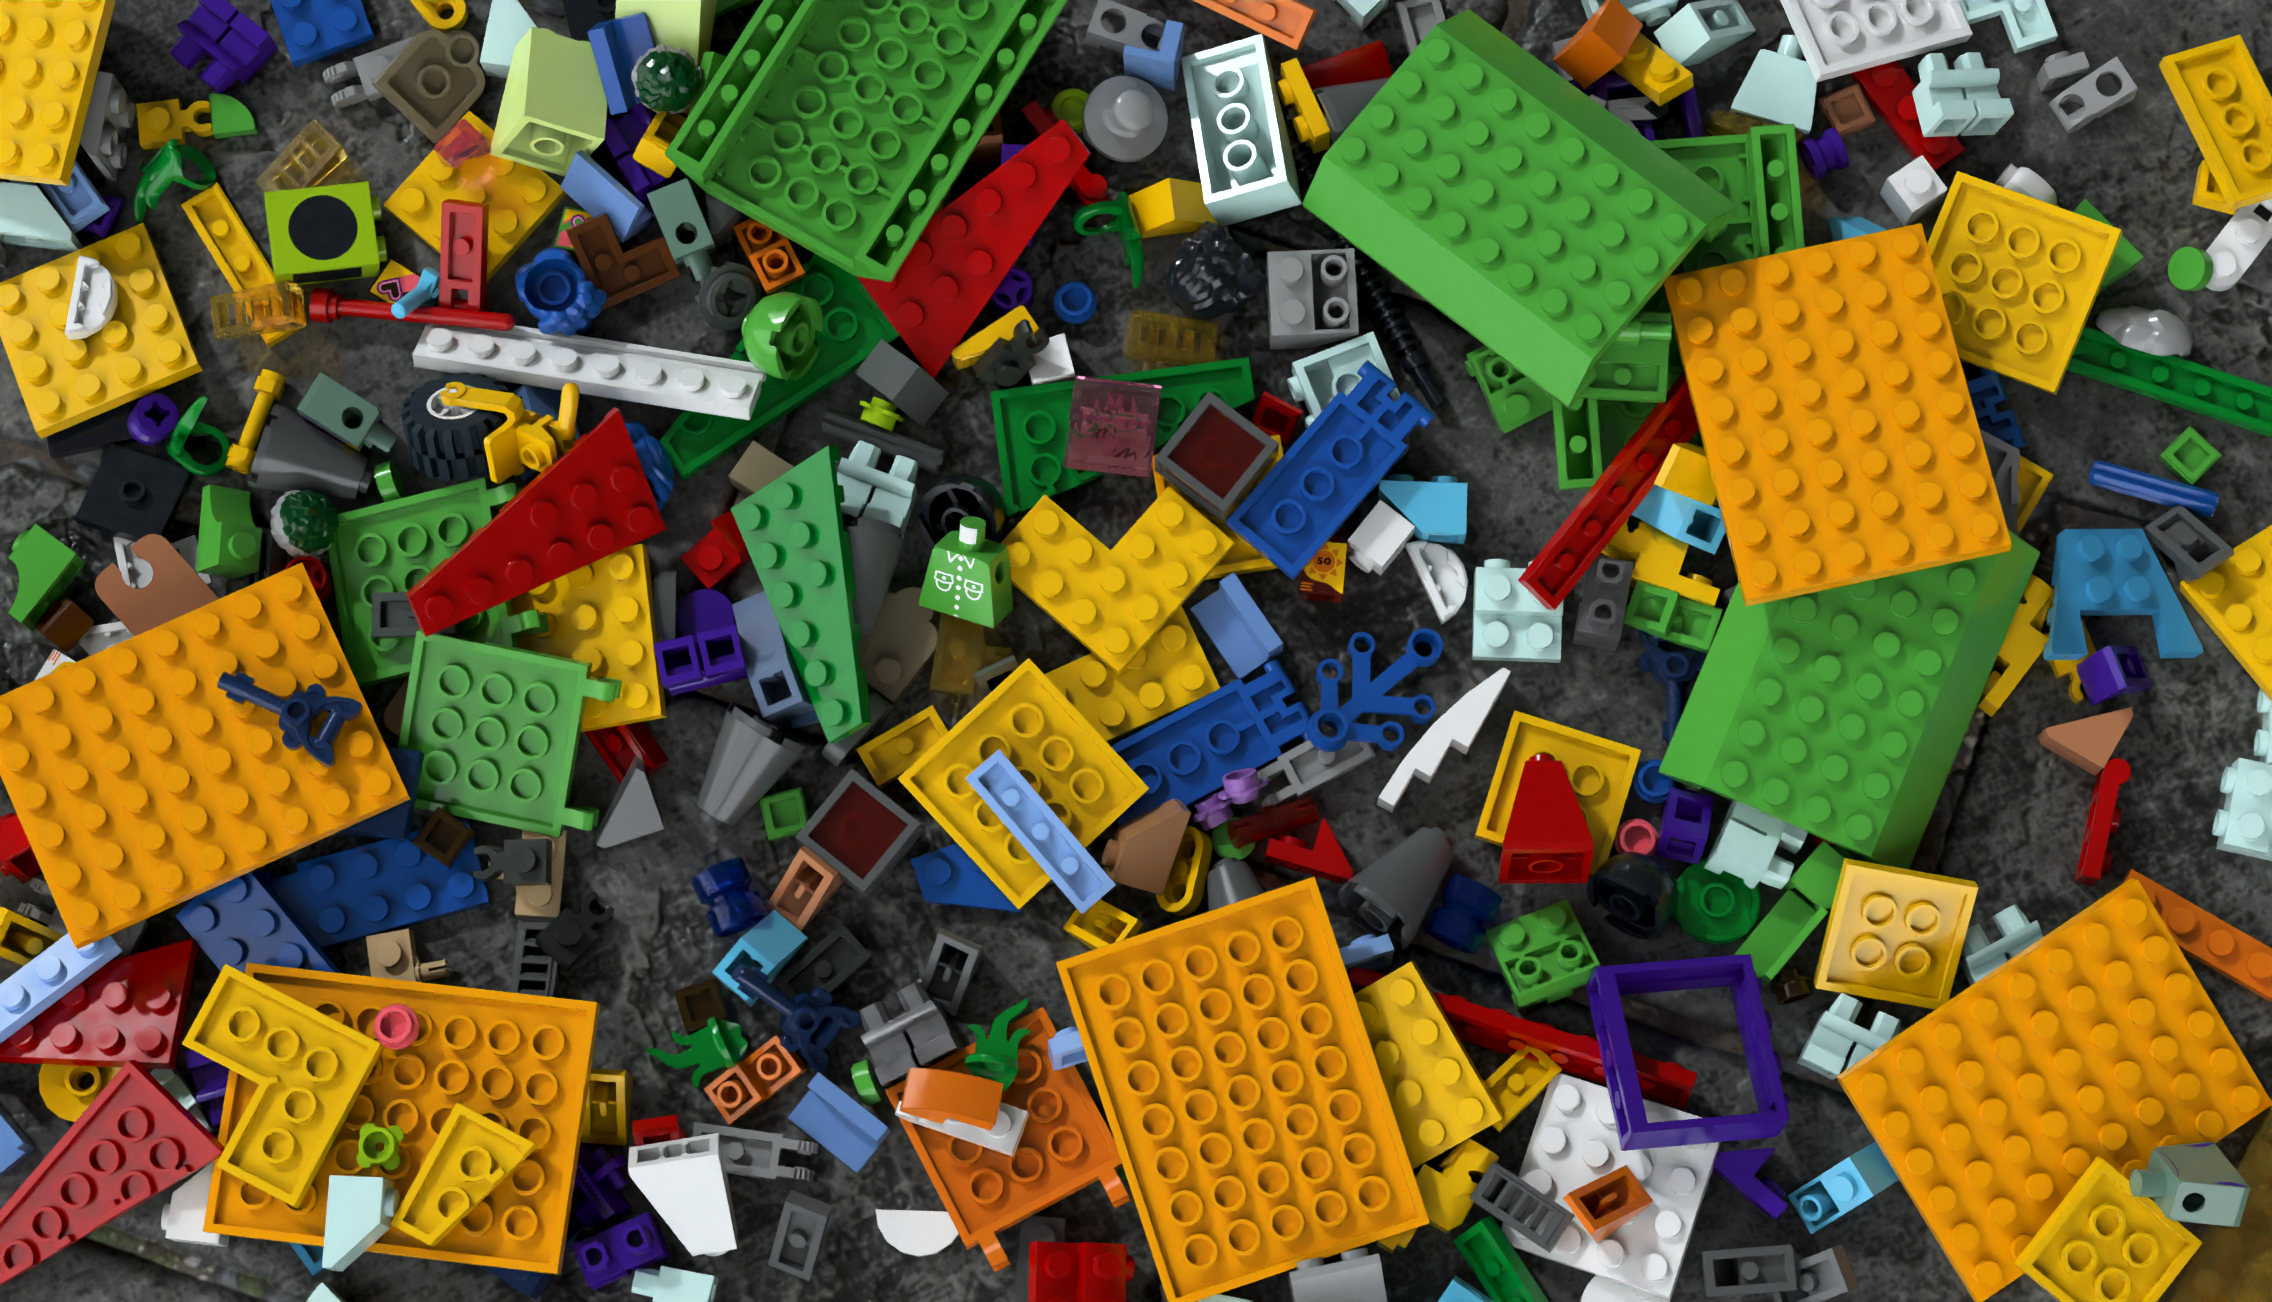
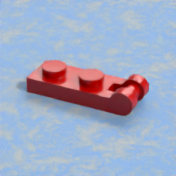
(1087, 186)
(464, 254)
(2101, 821)

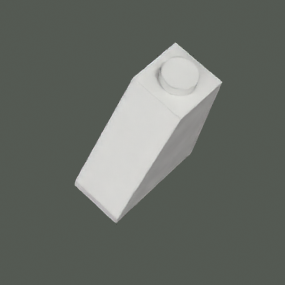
(689, 1190)

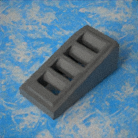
(521, 958)
(1490, 1186)

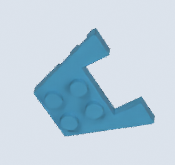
(2112, 575)

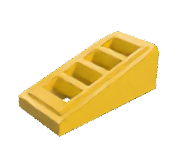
(652, 147)
(973, 348)

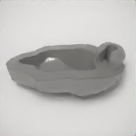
(2147, 330)

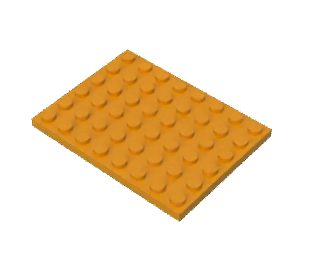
(1835, 415)
(160, 785)
(489, 1050)
(2039, 1069)
(1242, 1092)

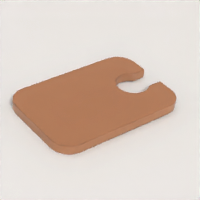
(170, 594)

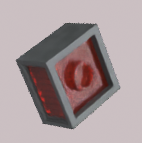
(1216, 457)
(860, 833)

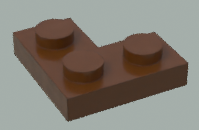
(619, 272)

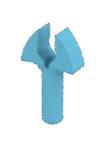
(423, 294)

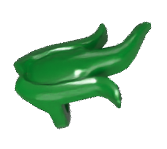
(165, 168)
(1123, 222)
(188, 425)
(712, 1048)
(996, 1056)

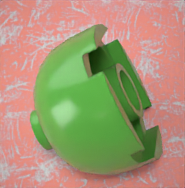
(782, 334)

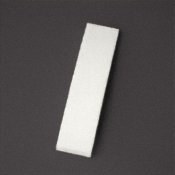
(1453, 729)

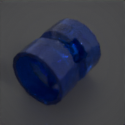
(728, 895)
(1463, 914)

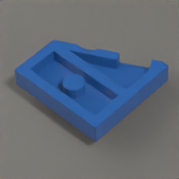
(955, 879)

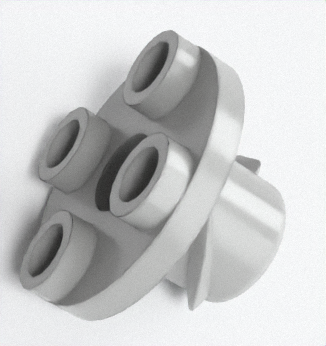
(1124, 119)

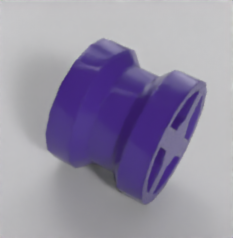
(1824, 153)
(1015, 282)
(146, 427)

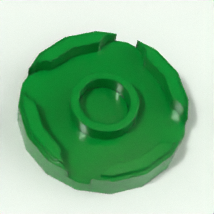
(1715, 906)

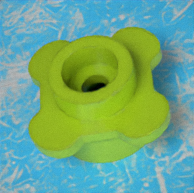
(880, 413)
(370, 1137)

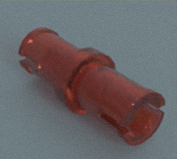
(1272, 822)

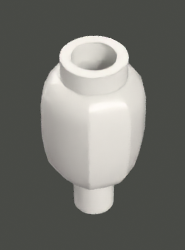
(2028, 183)

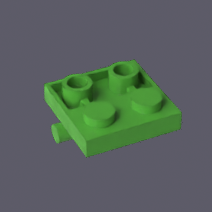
(1635, 362)
(1508, 392)
(1542, 955)

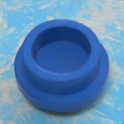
(1075, 302)
(1651, 785)

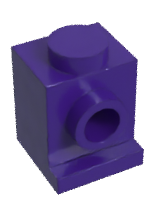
(1684, 825)

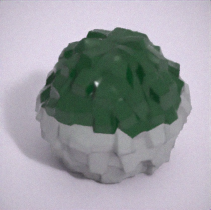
(666, 79)
(304, 522)

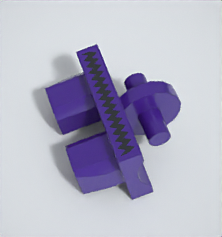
(602, 1184)

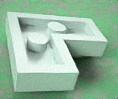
(2025, 21)

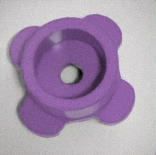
(1242, 785)
(1212, 811)

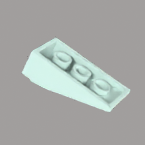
(1239, 132)

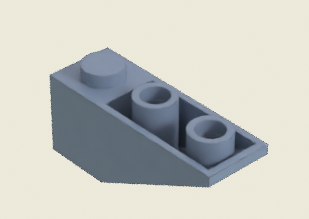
(769, 661)

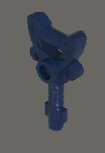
(1674, 671)
(298, 713)
(800, 1016)

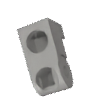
(1120, 25)
(2094, 96)

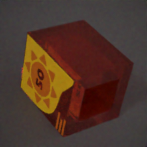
(1325, 574)

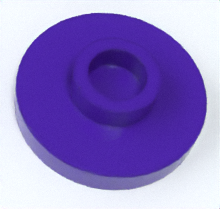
(703, 612)

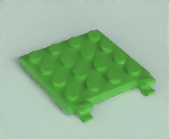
(394, 549)
(499, 731)

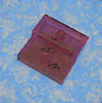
(1112, 426)

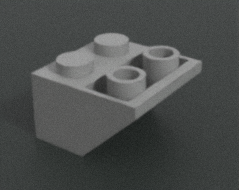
(106, 125)
(1311, 297)
(1353, 1279)

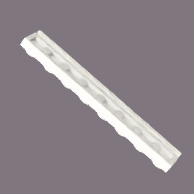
(596, 367)

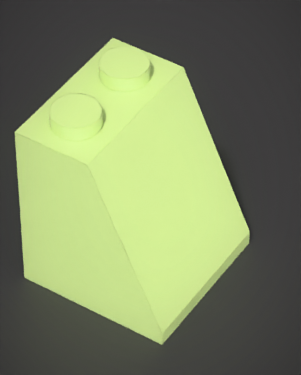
(676, 22)
(550, 103)

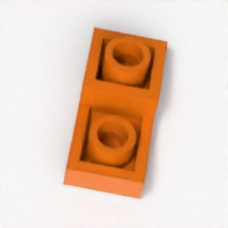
(769, 255)
(754, 1080)
(952, 1095)

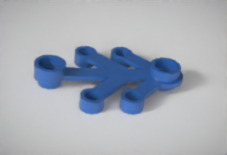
(1369, 696)

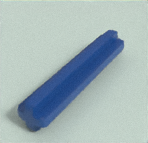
(2153, 488)

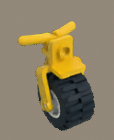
(477, 427)

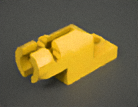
(1659, 561)
(2021, 644)
(1448, 1192)

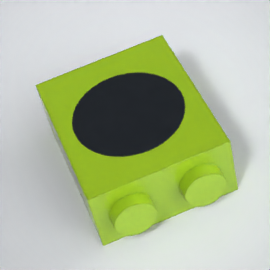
(324, 233)

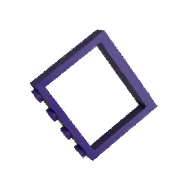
(1620, 1072)

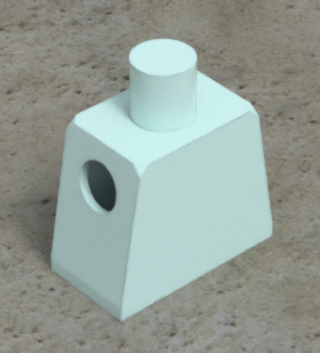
(1779, 88)

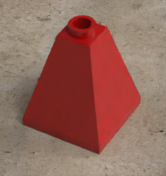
(1546, 829)

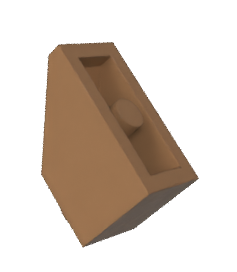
(1147, 847)

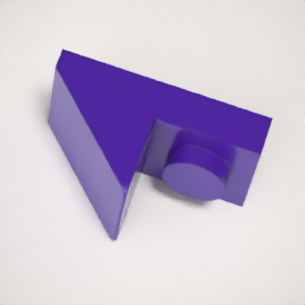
(2112, 673)
(1739, 1170)

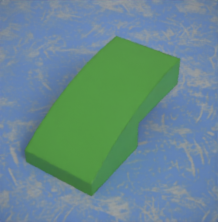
(1672, 617)

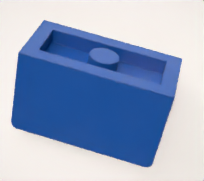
(616, 49)

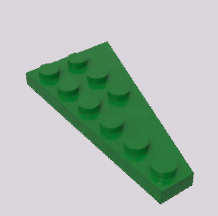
(850, 332)
(1036, 418)
(808, 576)

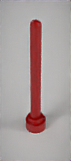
(328, 305)

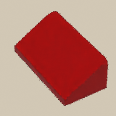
(1352, 66)
(622, 743)

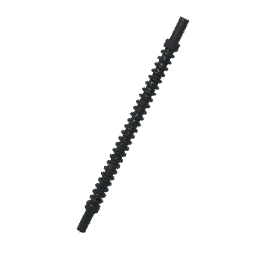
(1413, 360)

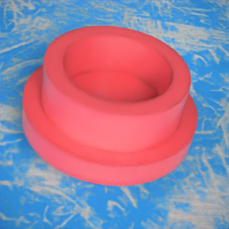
(1636, 836)
(396, 1026)

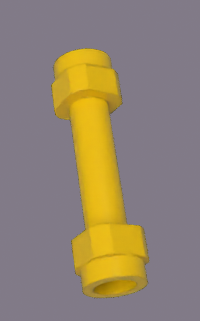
(268, 387)

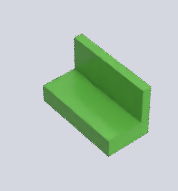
(1780, 935)

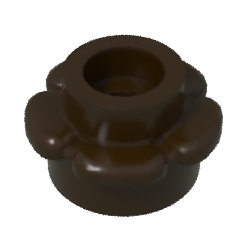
(1791, 987)

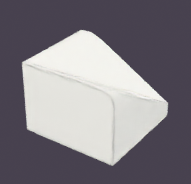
(1053, 363)

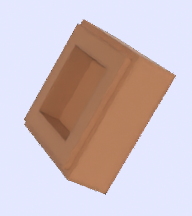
(1846, 110)

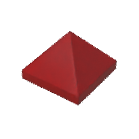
(1276, 417)

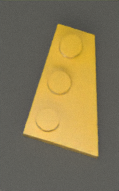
(458, 1173)

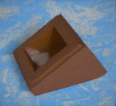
(64, 623)

